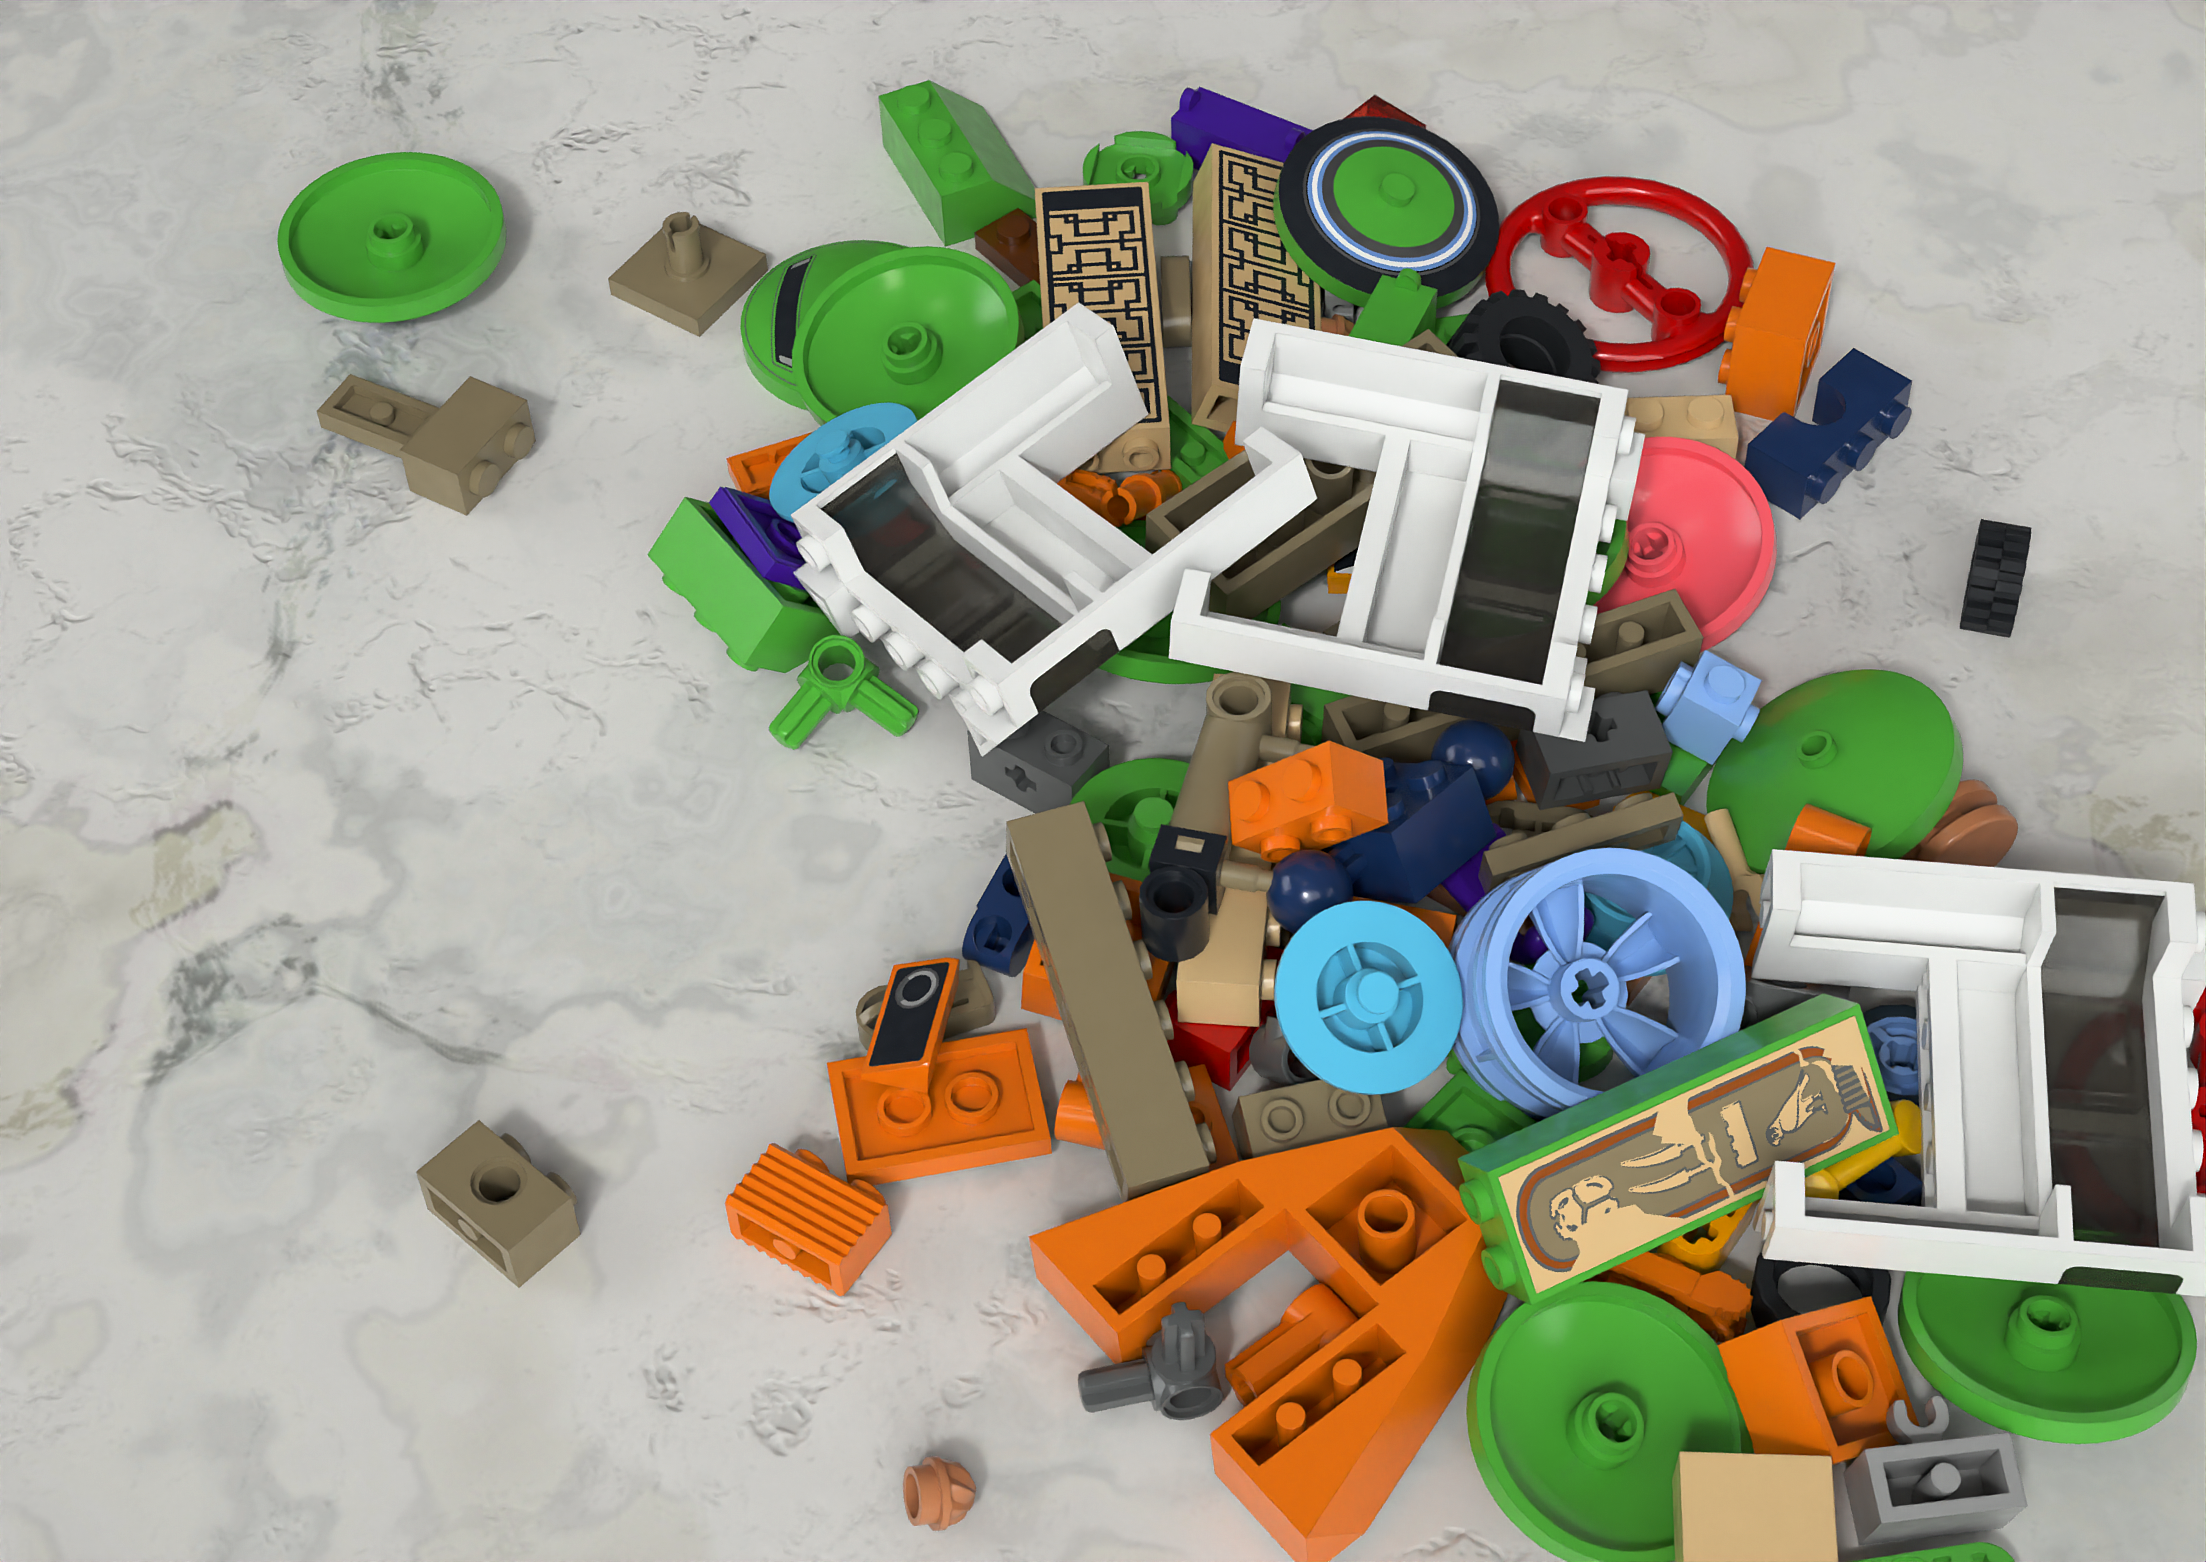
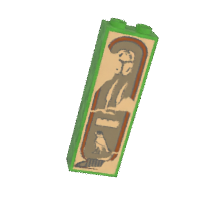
(1674, 1148)

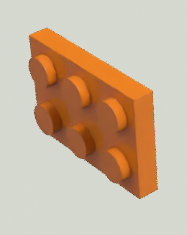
(976, 1113)

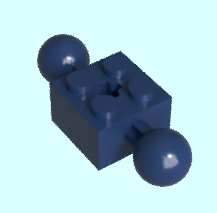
(1431, 830)

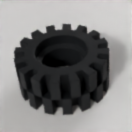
(1995, 578)

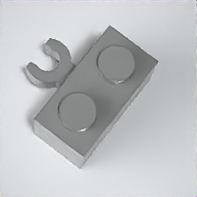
(1932, 1482)

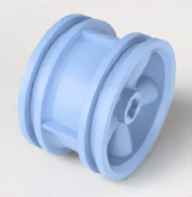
(1674, 930)

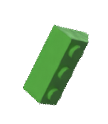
(952, 160)
(756, 618)

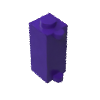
(1216, 119)

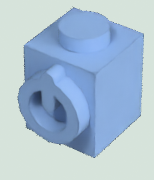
(1708, 706)

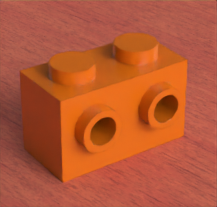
(1307, 801)

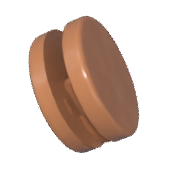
(1970, 831)

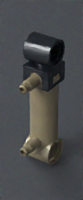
(1192, 852)

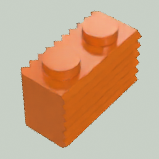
(809, 1217)

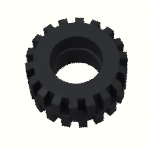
(1527, 336)

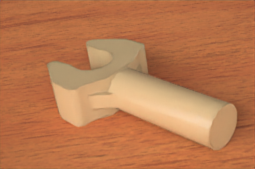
(1744, 880)

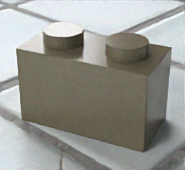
(468, 445)

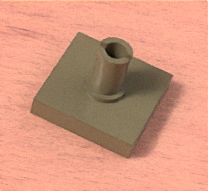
(688, 274)

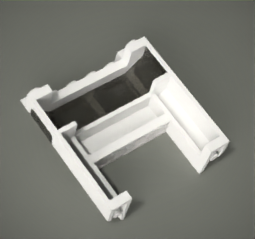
(1470, 535)
(991, 569)
(2043, 1068)

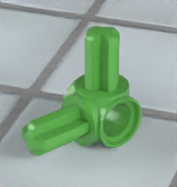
(859, 691)

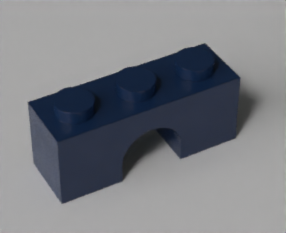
(1855, 412)

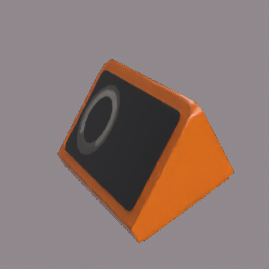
(912, 1024)

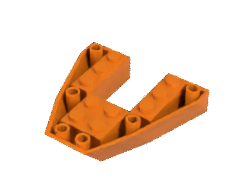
(1370, 1221)

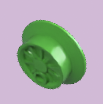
(1132, 805)

